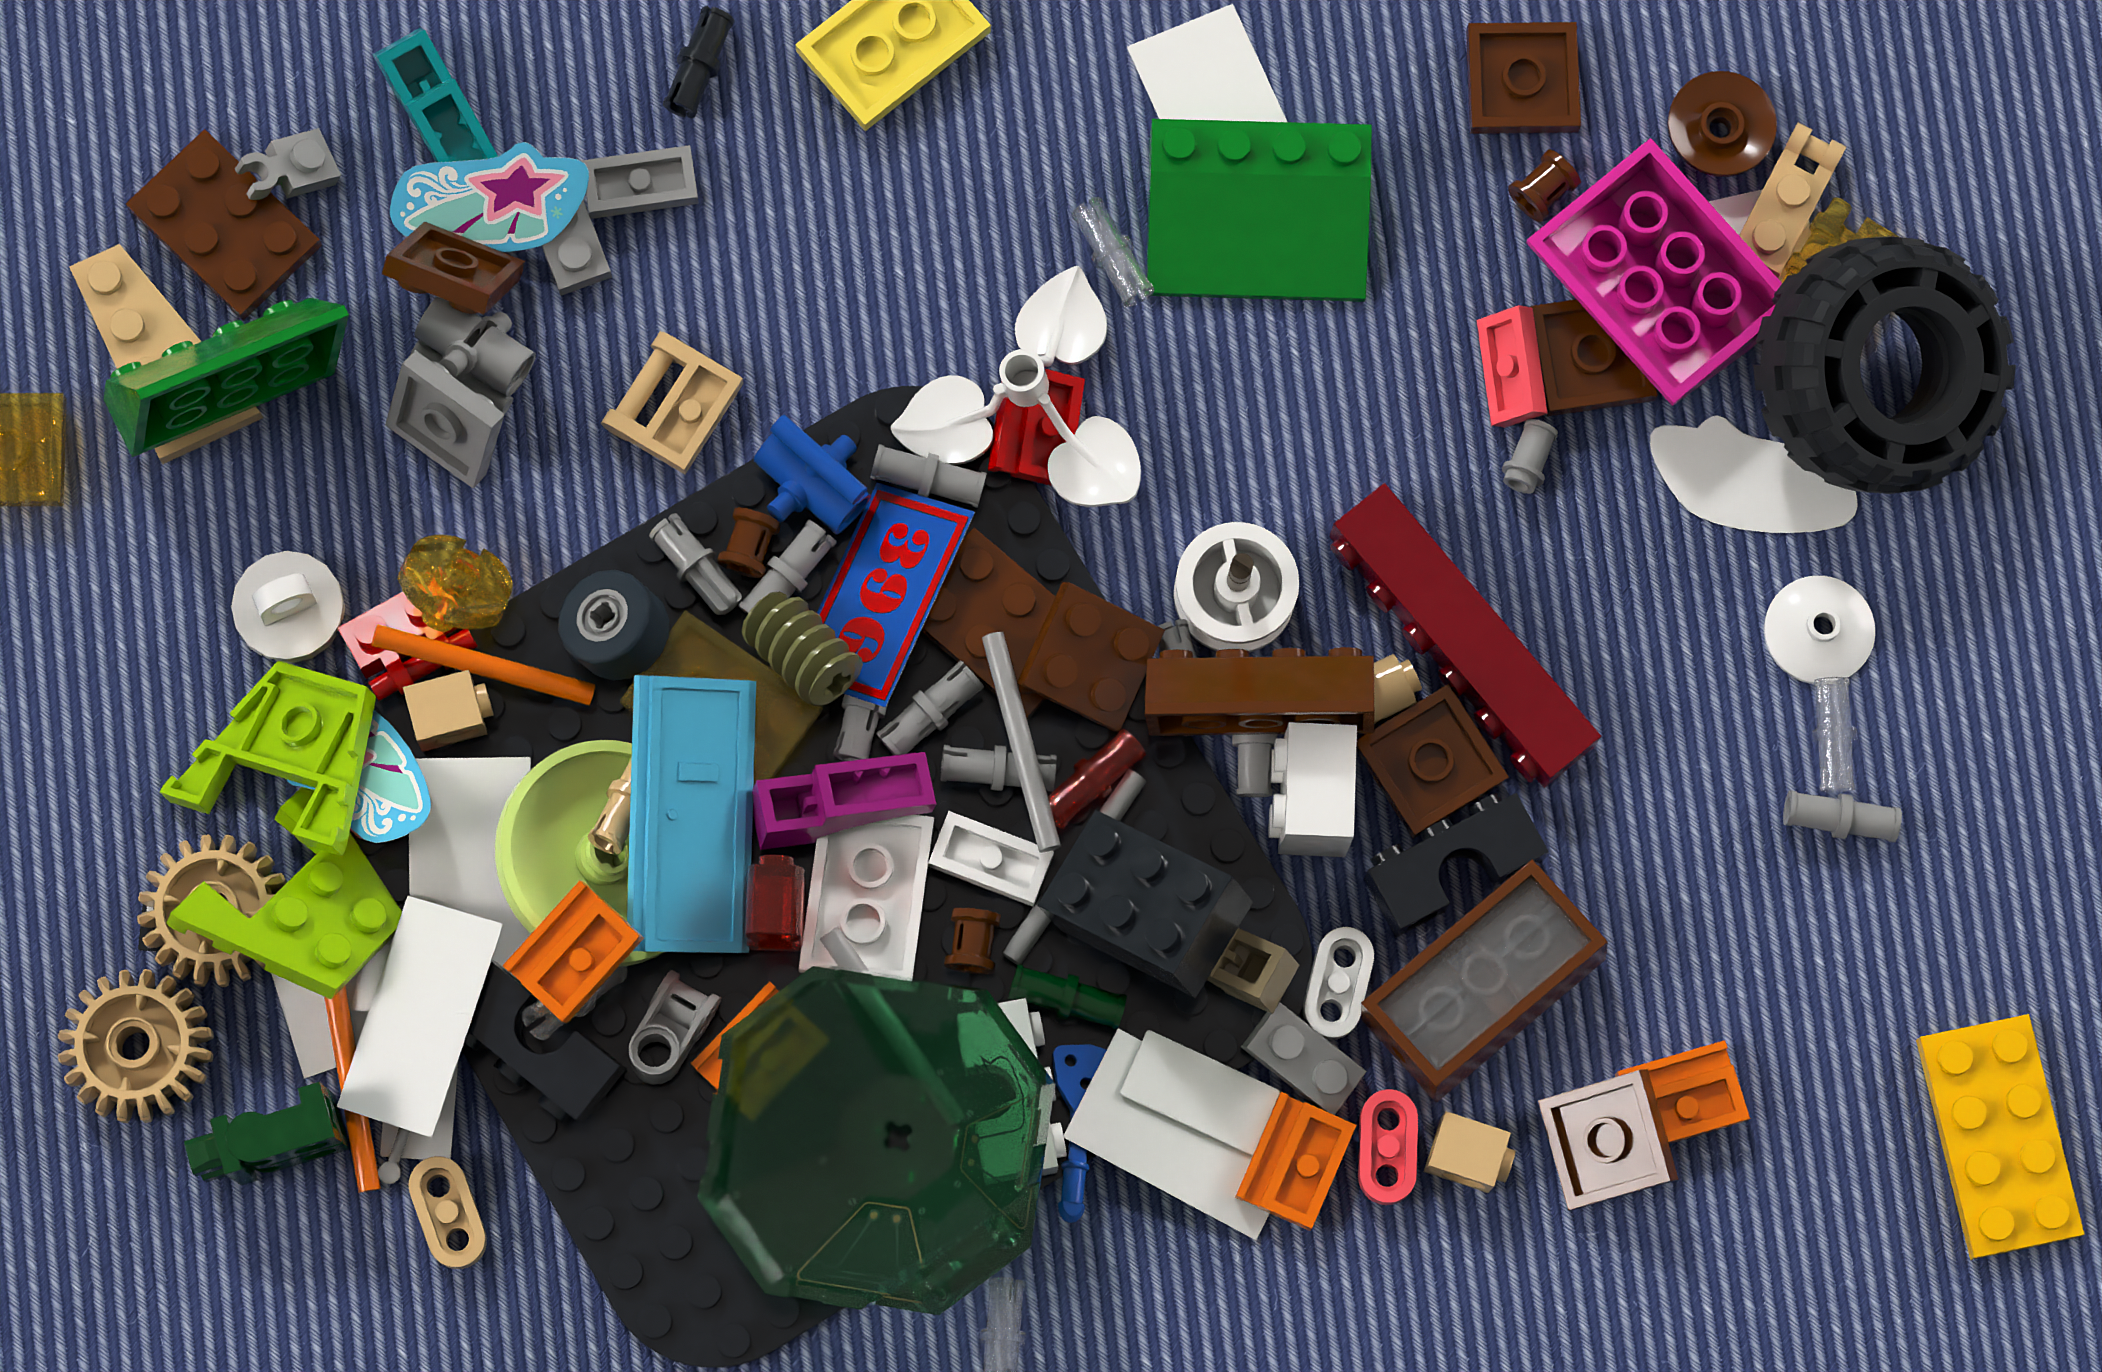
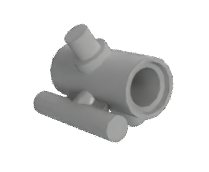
(475, 350)

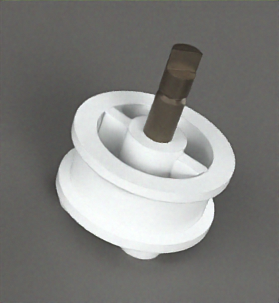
(1236, 587)

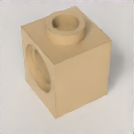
(447, 709)
(1470, 1153)

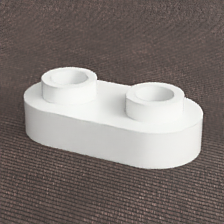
(1338, 984)

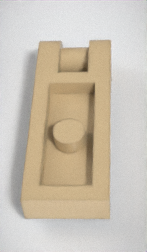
(1789, 198)

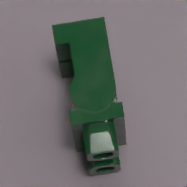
(270, 1140)

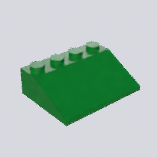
(1258, 209)
(225, 373)

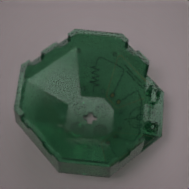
(802, 1131)

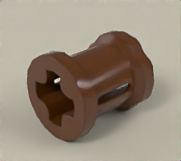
(1544, 185)
(748, 542)
(972, 941)

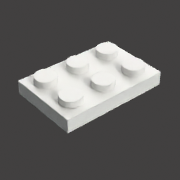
(873, 890)

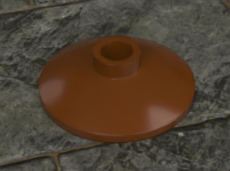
(1727, 100)

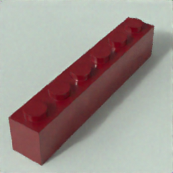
(1463, 636)

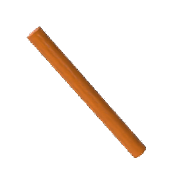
(483, 664)
(357, 1125)

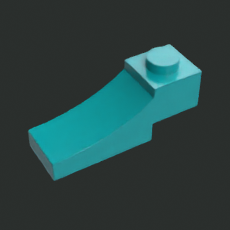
(433, 99)

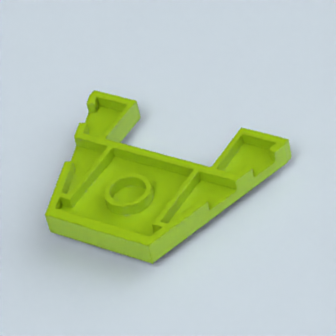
(296, 729)
(314, 927)

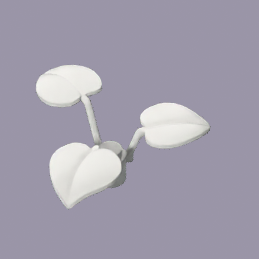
(1056, 322)

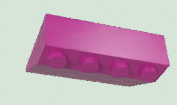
(1660, 272)

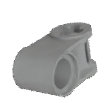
(675, 1018)

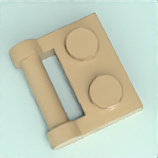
(688, 410)

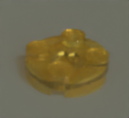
(455, 584)

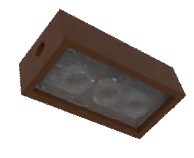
(1484, 980)

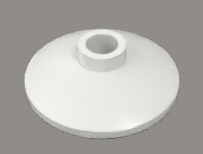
(1803, 650)

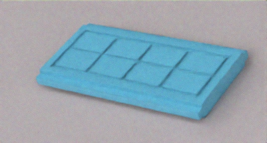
(691, 813)

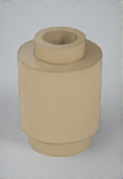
(1394, 687)

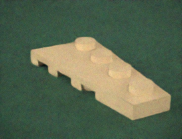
(139, 327)

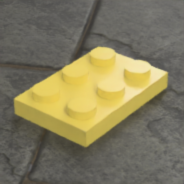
(888, 49)

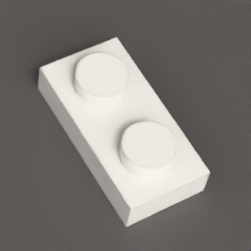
(990, 858)

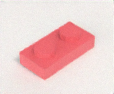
(1511, 366)

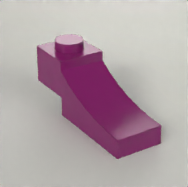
(840, 798)

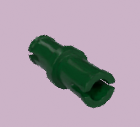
(1067, 997)

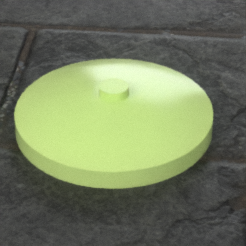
(545, 831)

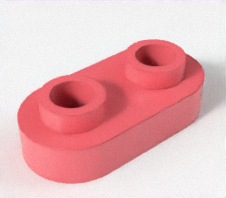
(1388, 1147)

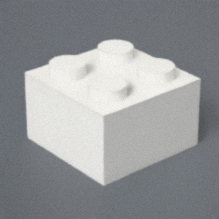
(1316, 789)

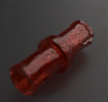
(1094, 777)

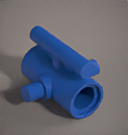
(811, 476)

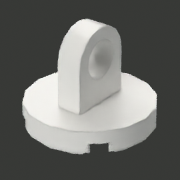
(288, 606)

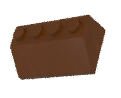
(1257, 693)

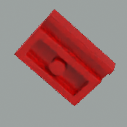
(1027, 435)

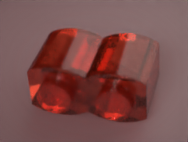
(775, 904)

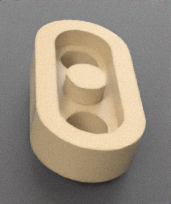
(447, 1214)

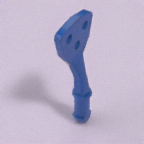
(1067, 1080)

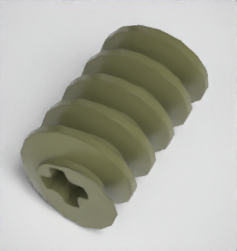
(801, 648)

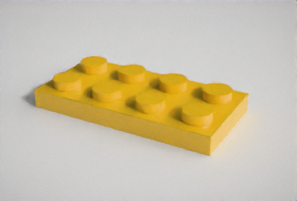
(1999, 1137)

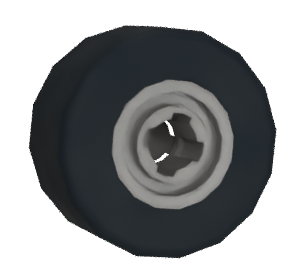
(613, 625)

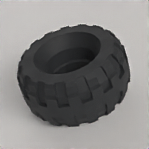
(1815, 355)

